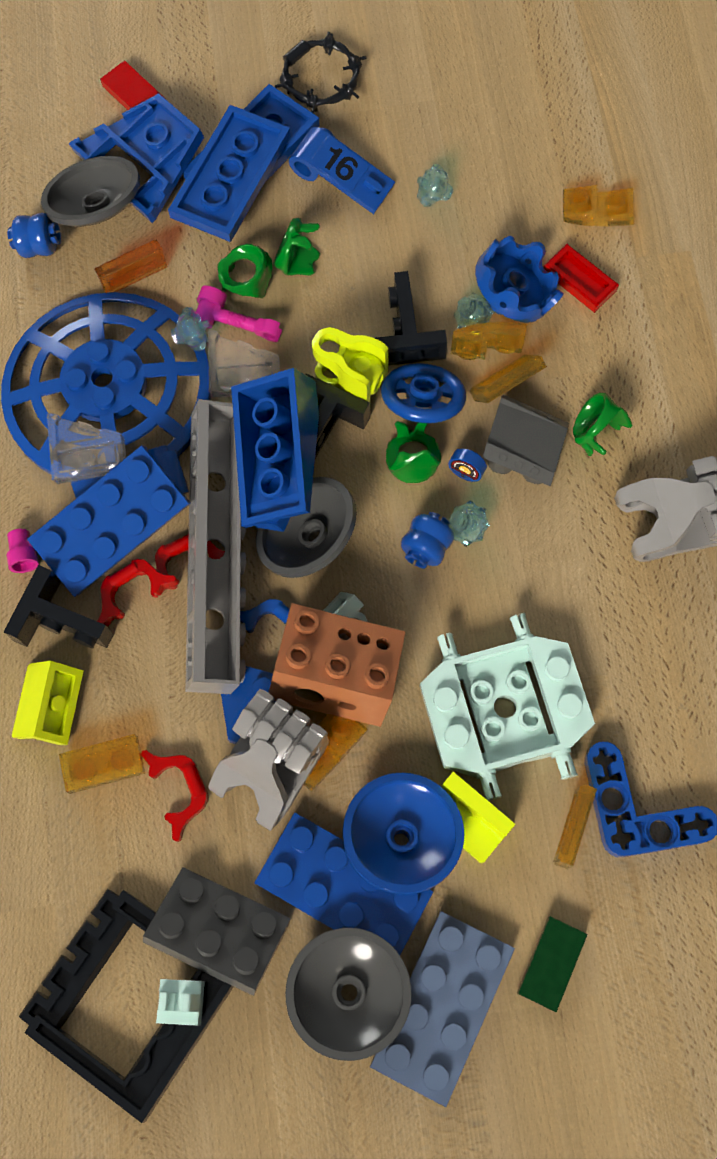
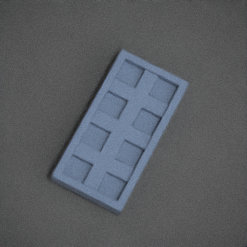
(447, 1008)

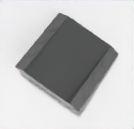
(525, 441)

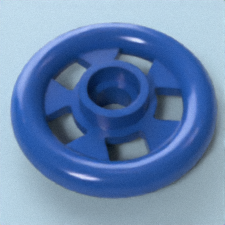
(423, 393)

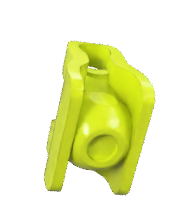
(358, 364)

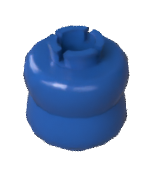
(34, 235)
(427, 540)

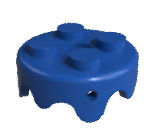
(515, 280)

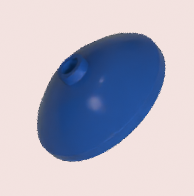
(408, 807)

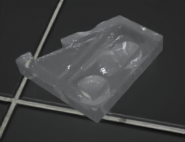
(236, 363)
(81, 450)

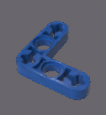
(639, 826)

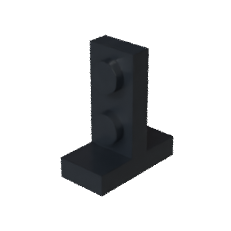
(407, 344)
(336, 404)
(36, 610)

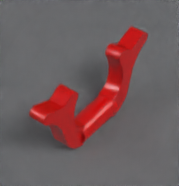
(175, 548)
(112, 583)
(199, 795)

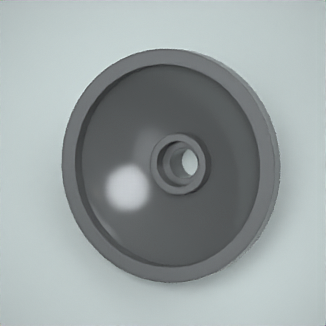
(91, 191)
(311, 538)
(340, 1026)

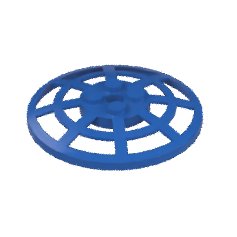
(97, 358)

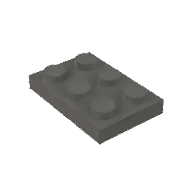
(217, 931)

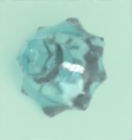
(434, 186)
(473, 311)
(190, 330)
(468, 523)

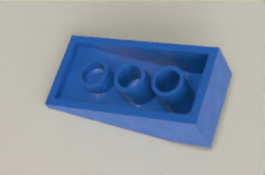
(275, 445)

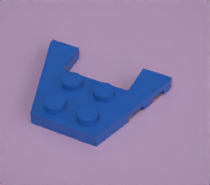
(156, 139)

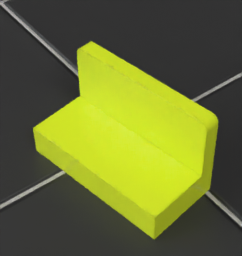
(48, 702)
(482, 821)

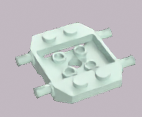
(499, 675)

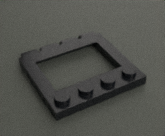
(70, 980)

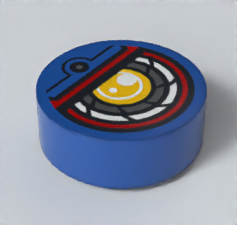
(467, 465)

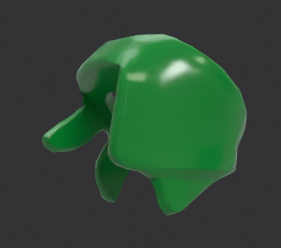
(296, 251)
(258, 283)
(605, 411)
(415, 466)

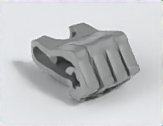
(682, 508)
(271, 756)

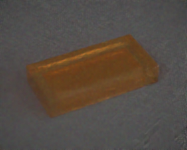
(131, 267)

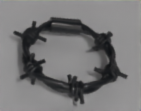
(310, 99)

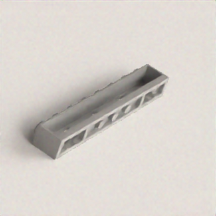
(214, 584)

